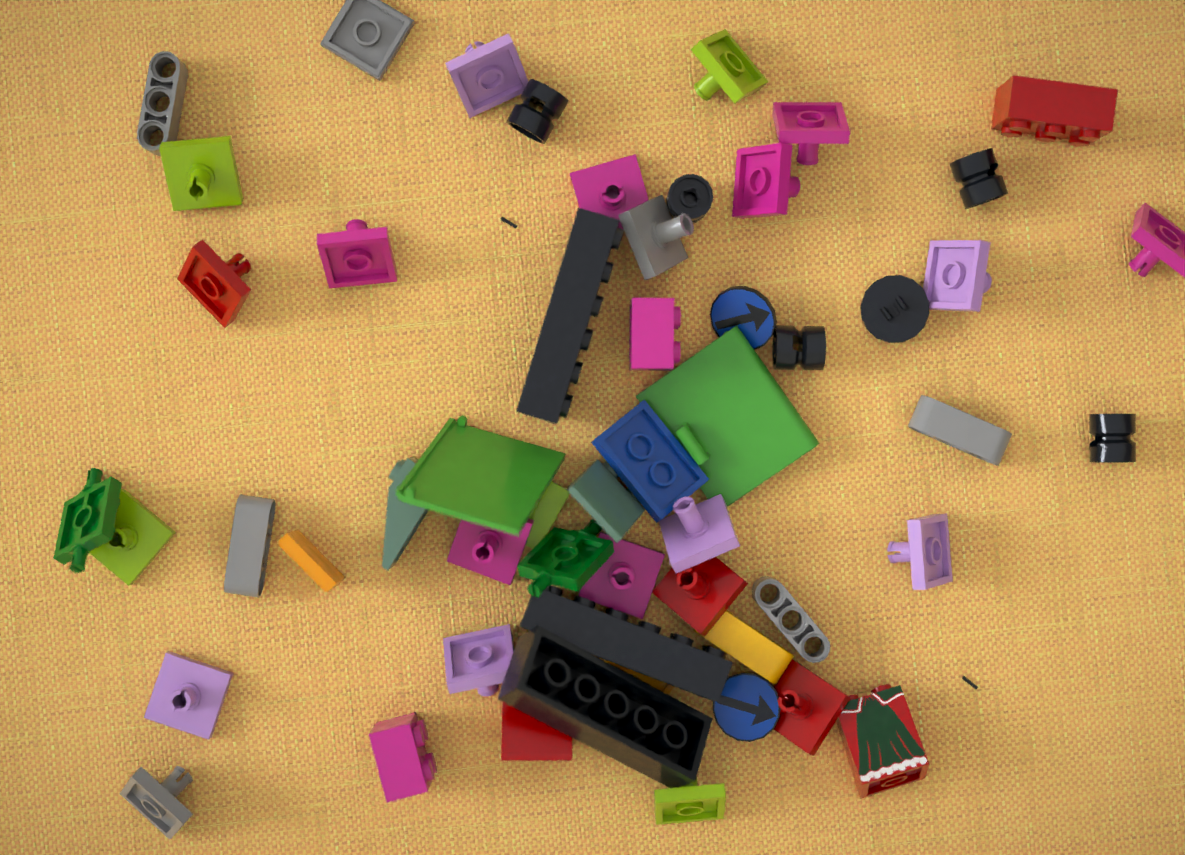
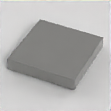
(367, 35)

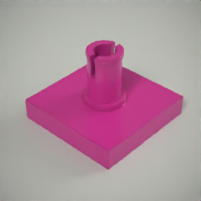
(809, 126)
(763, 181)
(610, 187)
(1160, 240)
(357, 256)
(488, 550)
(625, 578)

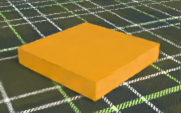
(311, 560)

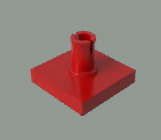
(216, 283)
(700, 593)
(807, 707)

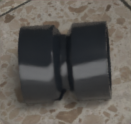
(532, 122)
(978, 178)
(691, 196)
(810, 352)
(1112, 437)

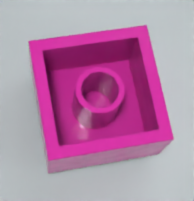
(652, 334)
(402, 756)

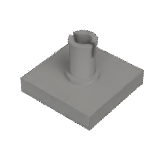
(656, 236)
(159, 801)

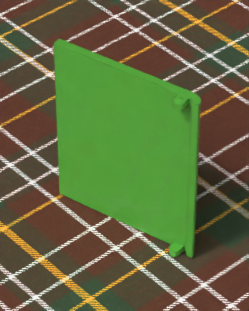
(730, 416)
(480, 477)

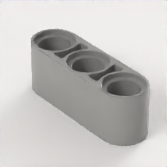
(156, 88)
(960, 430)
(249, 546)
(802, 630)

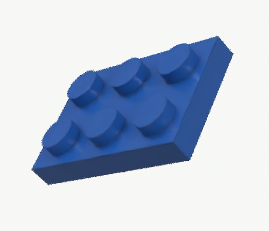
(650, 460)

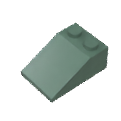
(606, 499)
(401, 517)

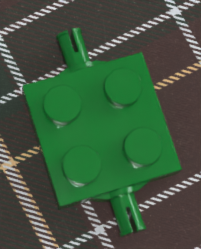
(87, 520)
(565, 558)

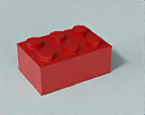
(1054, 110)

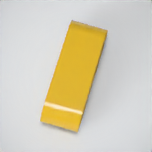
(749, 646)

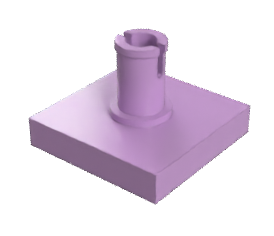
(488, 74)
(957, 274)
(697, 532)
(926, 551)
(478, 659)
(188, 695)

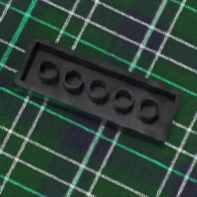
(568, 316)
(630, 645)
(605, 708)

